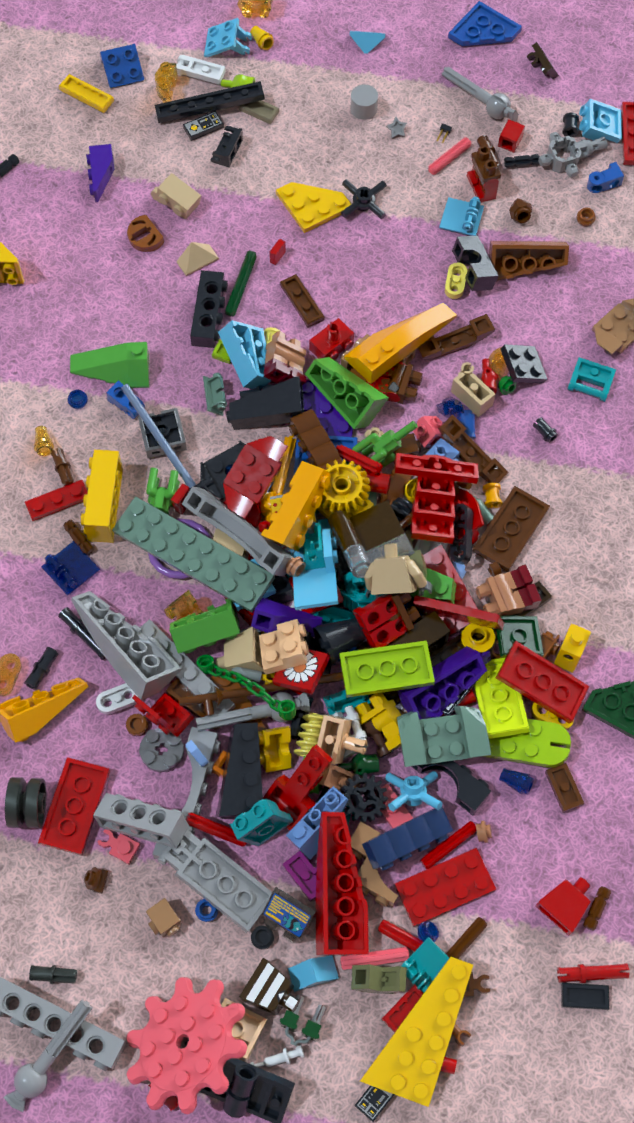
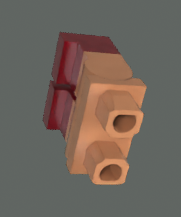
(284, 358)
(510, 592)

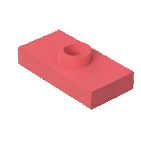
(397, 817)

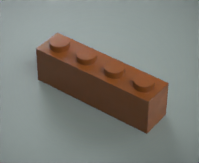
(526, 257)

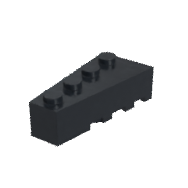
(242, 772)

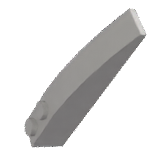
(132, 654)

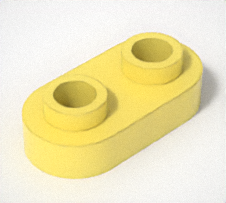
(454, 281)

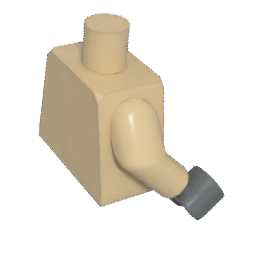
(394, 574)

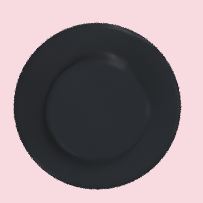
(262, 937)

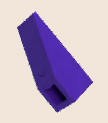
(101, 168)
(271, 613)

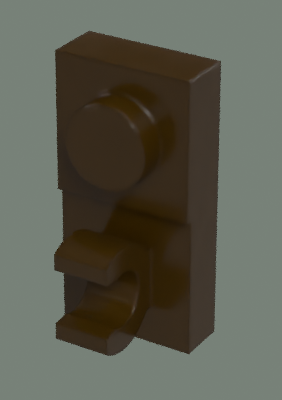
(540, 56)

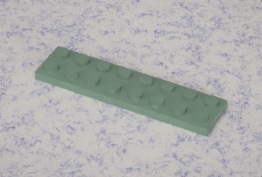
(194, 554)

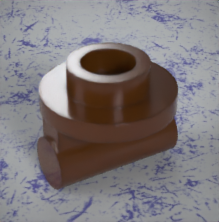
(96, 879)

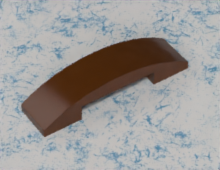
(458, 339)
(454, 434)

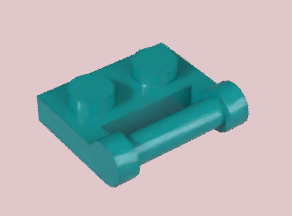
(594, 374)

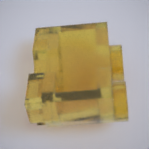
(255, 8)
(165, 79)
(182, 607)

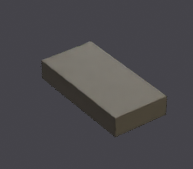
(260, 110)

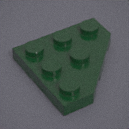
(613, 706)

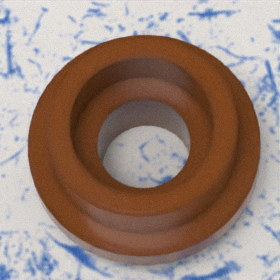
(586, 212)

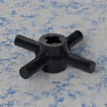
(363, 199)

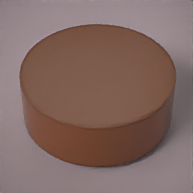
(136, 725)

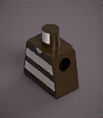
(269, 990)

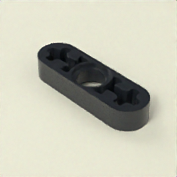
(455, 549)

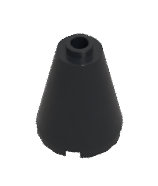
(339, 638)

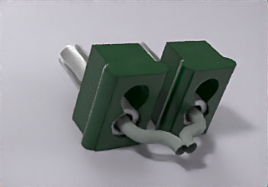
(311, 1029)

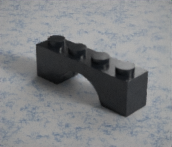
(470, 791)

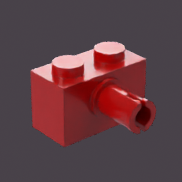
(332, 340)

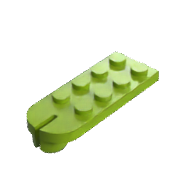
(534, 746)

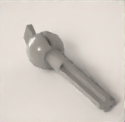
(497, 105)
(252, 713)
(32, 1078)

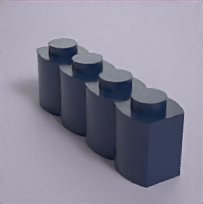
(406, 838)

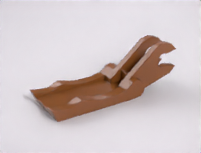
(397, 487)

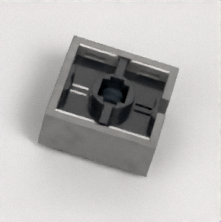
(170, 426)

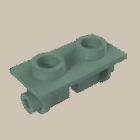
(214, 396)

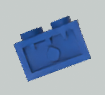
(122, 65)

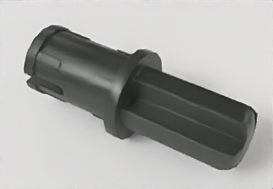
(52, 974)

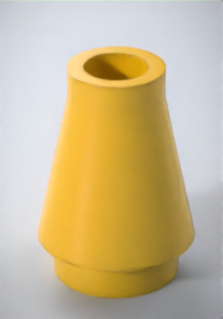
(263, 39)

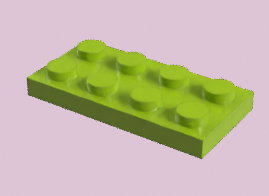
(386, 669)

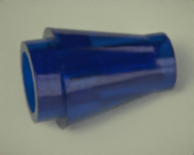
(518, 781)

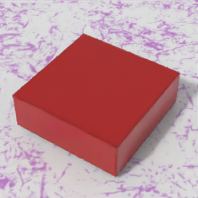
(277, 251)

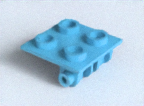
(462, 216)

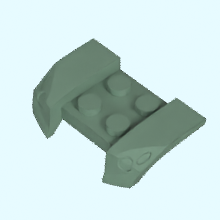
(443, 737)

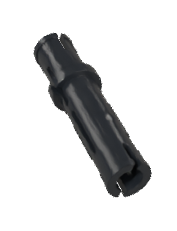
(77, 627)

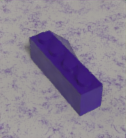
(450, 678)

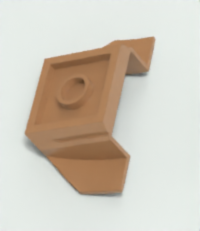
(616, 328)

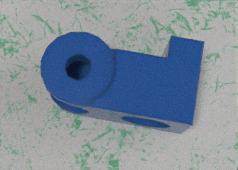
(605, 179)
(118, 398)

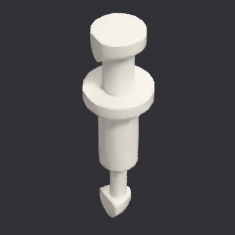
(282, 1057)

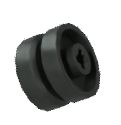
(25, 802)

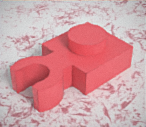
(121, 848)

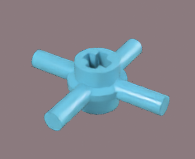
(413, 791)

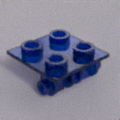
(69, 568)

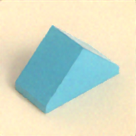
(313, 972)

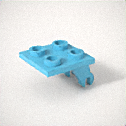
(223, 38)

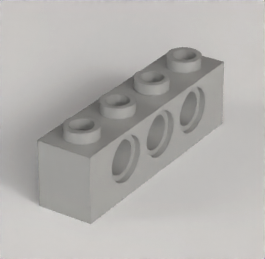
(141, 820)

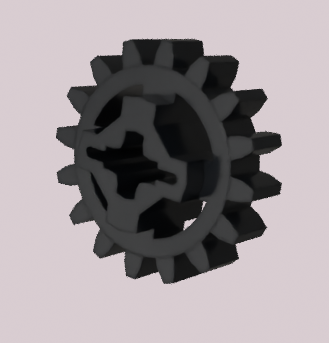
(372, 800)

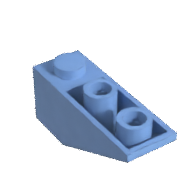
(306, 831)

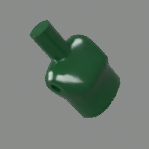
(362, 764)

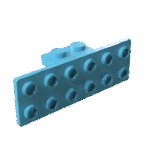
(318, 586)

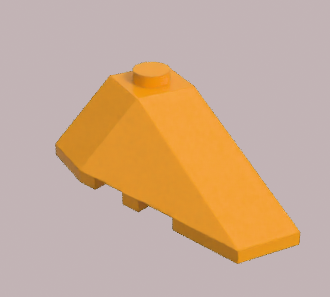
(29, 715)

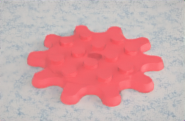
(202, 1061)

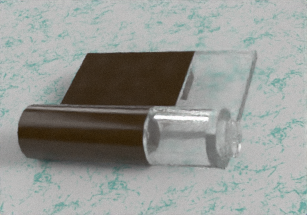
(365, 534)

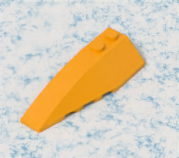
(394, 343)

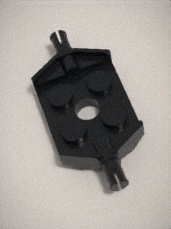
(214, 470)

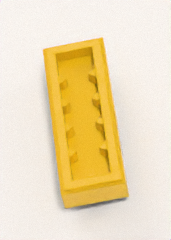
(86, 93)

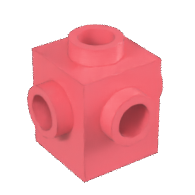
(428, 431)

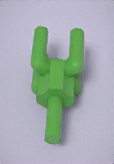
(384, 445)
(159, 496)

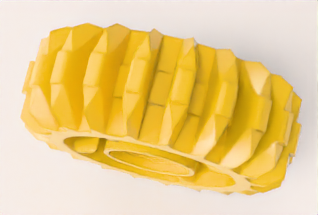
(356, 488)

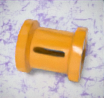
(492, 495)

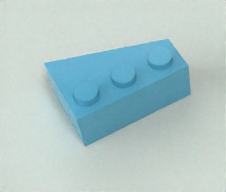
(247, 352)

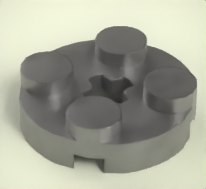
(151, 757)

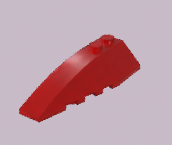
(339, 894)

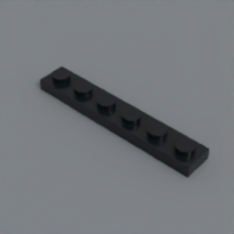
(209, 102)

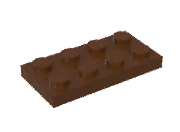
(511, 528)

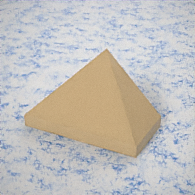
(196, 257)

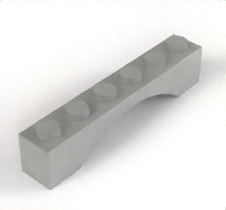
(263, 550)
(208, 744)

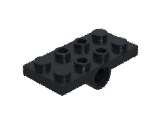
(253, 1092)

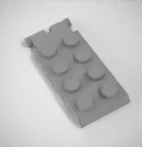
(217, 879)

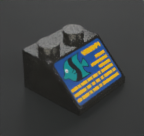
(288, 915)

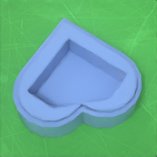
(196, 753)

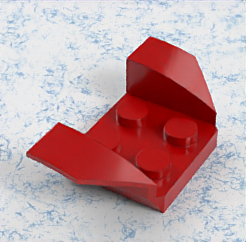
(253, 474)

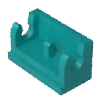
(313, 549)

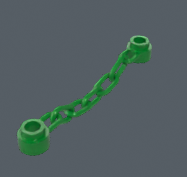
(285, 708)

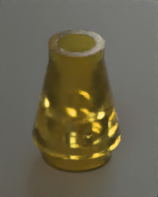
(43, 444)

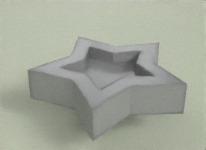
(396, 128)

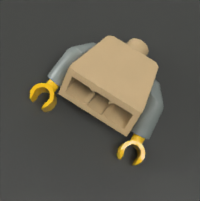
(244, 656)

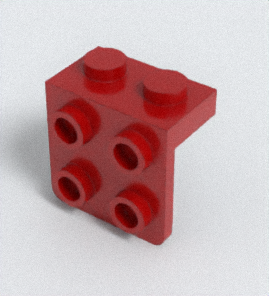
(167, 713)

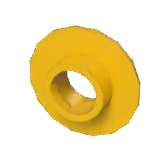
(482, 645)

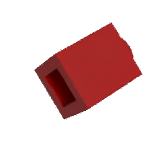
(511, 136)

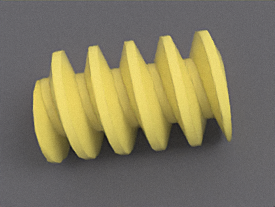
(311, 734)

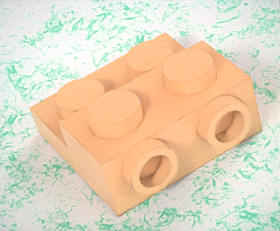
(284, 647)
(247, 1029)

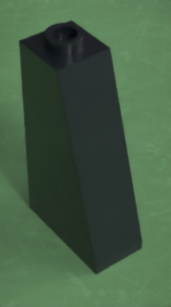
(268, 407)

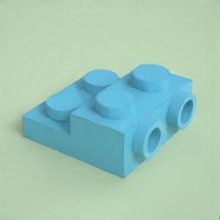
(600, 121)

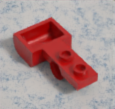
(292, 793)

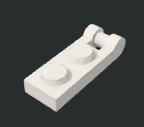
(200, 69)

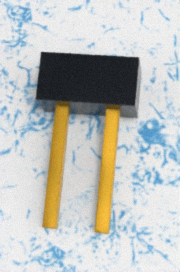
(444, 128)

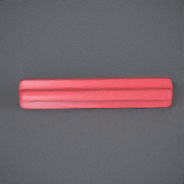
(449, 156)
(375, 958)

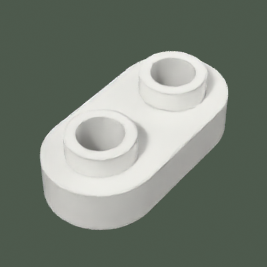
(117, 697)

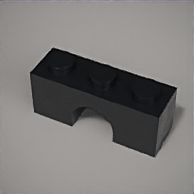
(481, 271)

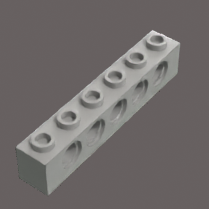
(28, 1001)

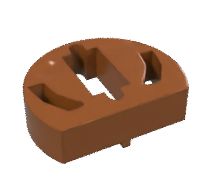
(140, 226)

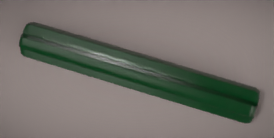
(240, 283)

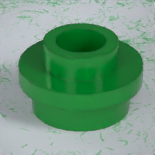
(506, 385)

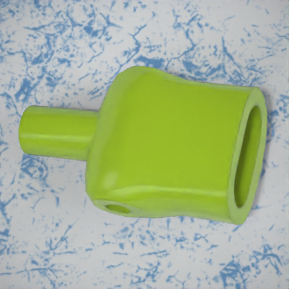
(238, 80)

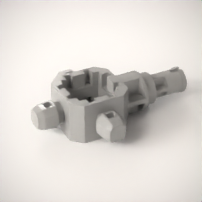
(577, 150)

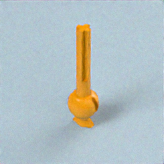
(280, 479)

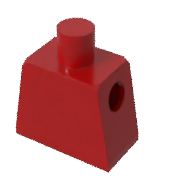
(566, 904)

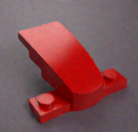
(434, 493)

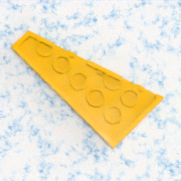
(418, 1047)

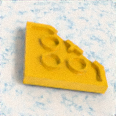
(311, 205)

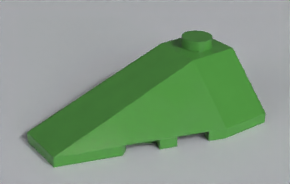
(119, 362)

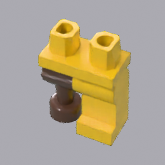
(378, 720)

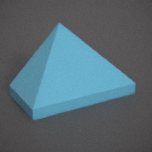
(367, 40)

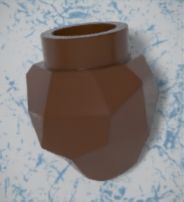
(520, 211)

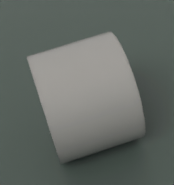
(364, 102)

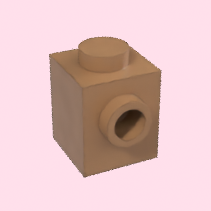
(163, 919)

